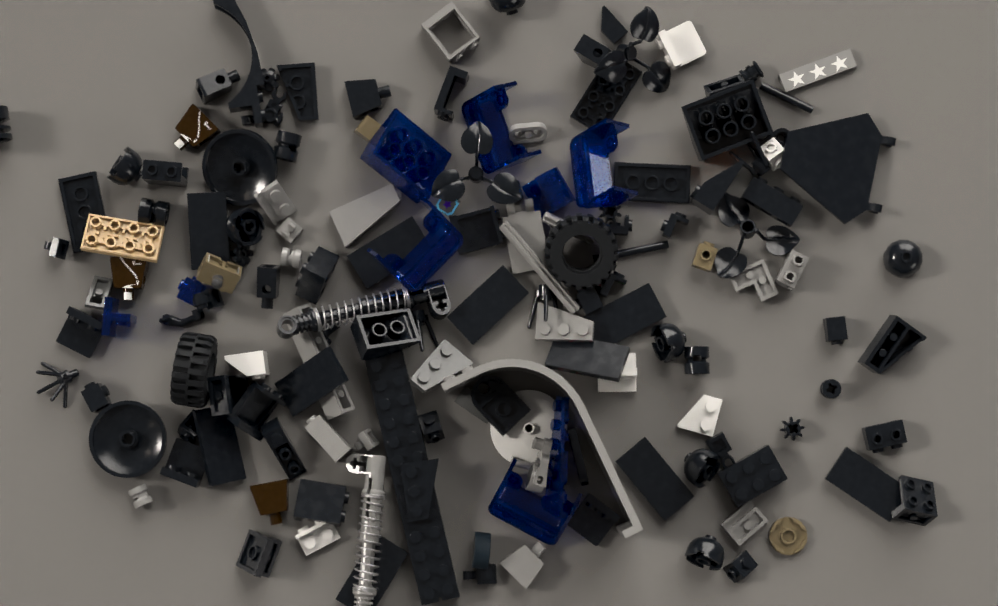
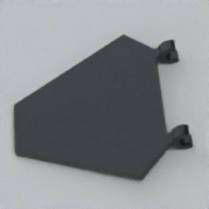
(836, 163)

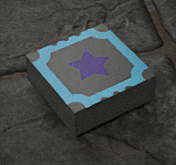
(446, 207)

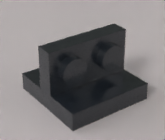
(258, 554)

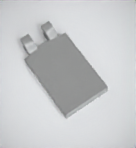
(530, 228)

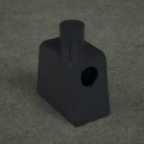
(590, 51)
(209, 88)
(365, 96)
(268, 275)

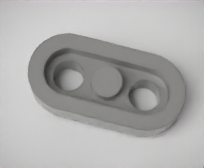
(528, 132)

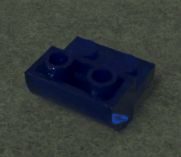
(549, 192)

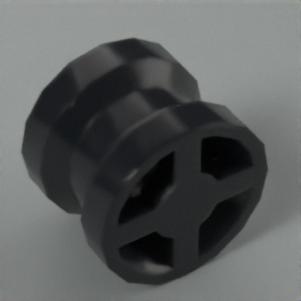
(827, 390)

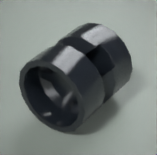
(287, 146)
(153, 212)
(696, 367)

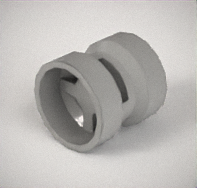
(291, 257)
(140, 496)

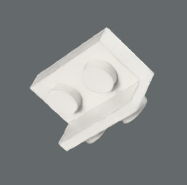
(317, 536)

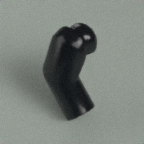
(328, 331)

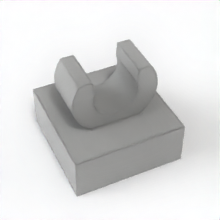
(289, 230)
(367, 440)

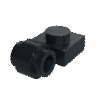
(208, 299)

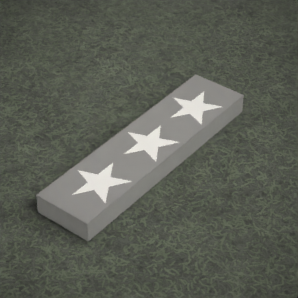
(817, 70)

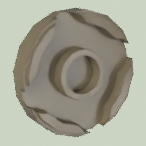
(788, 536)

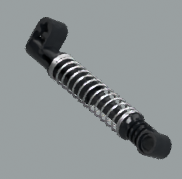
(387, 301)

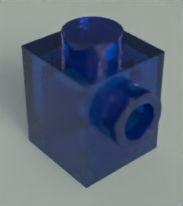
(189, 288)

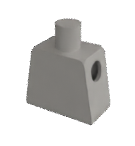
(524, 563)

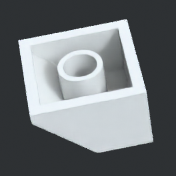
(250, 364)

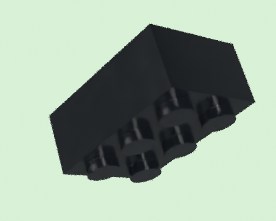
(752, 476)

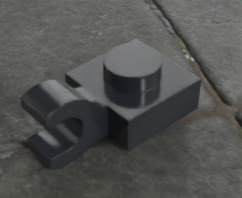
(483, 576)

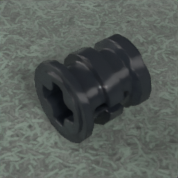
(751, 72)

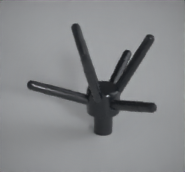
(63, 379)

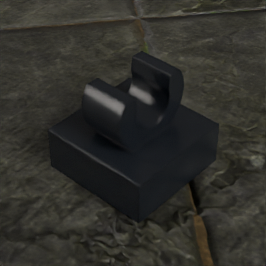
(57, 248)

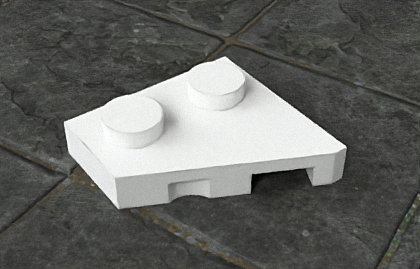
(702, 416)

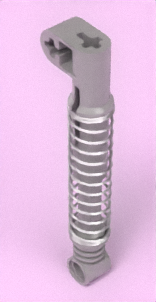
(370, 523)

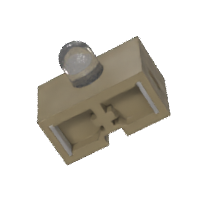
(218, 273)

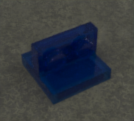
(112, 318)

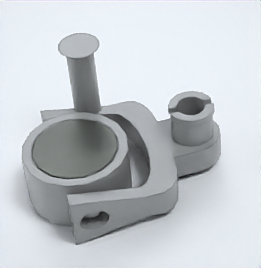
(538, 470)

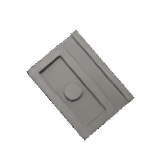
(275, 202)
(744, 522)

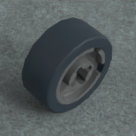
(481, 550)

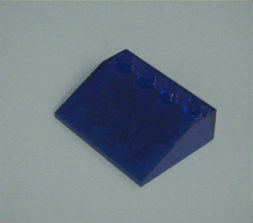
(406, 156)

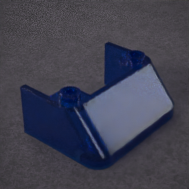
(488, 109)
(592, 166)
(429, 253)
(525, 509)

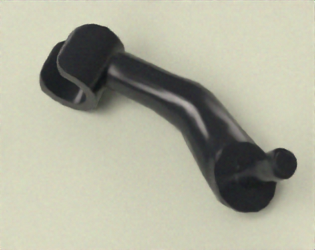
(173, 321)

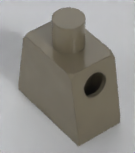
(367, 128)

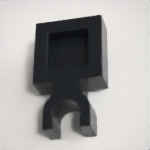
(720, 446)

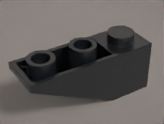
(283, 448)

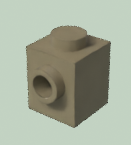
(704, 256)

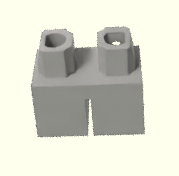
(791, 270)

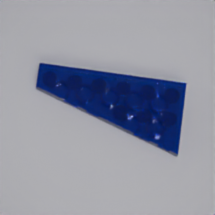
(558, 464)

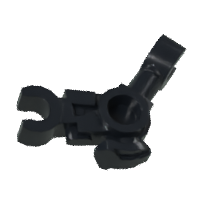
(271, 111)

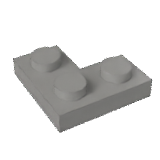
(758, 276)

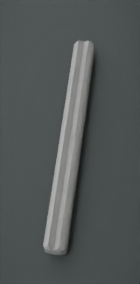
(539, 267)

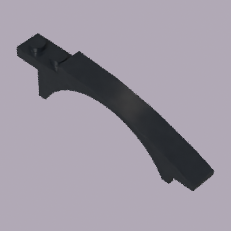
(249, 96)

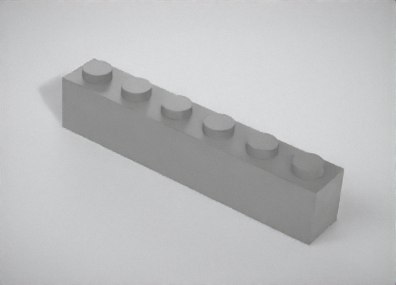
(310, 344)

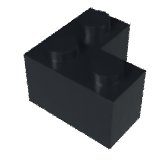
(316, 274)

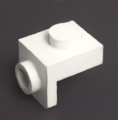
(773, 153)

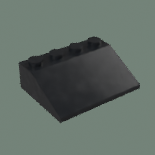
(726, 120)

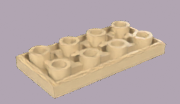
(122, 238)

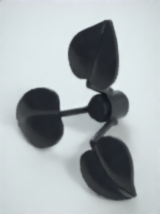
(613, 68)
(449, 185)
(736, 210)

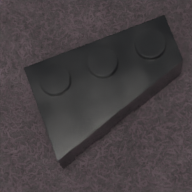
(889, 344)

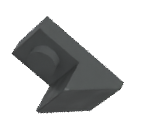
(100, 288)

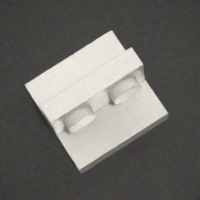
(627, 381)

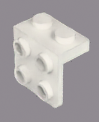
(680, 45)

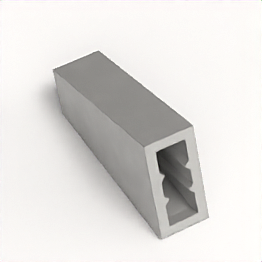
(363, 213)

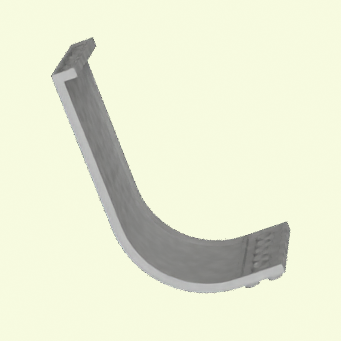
(470, 374)

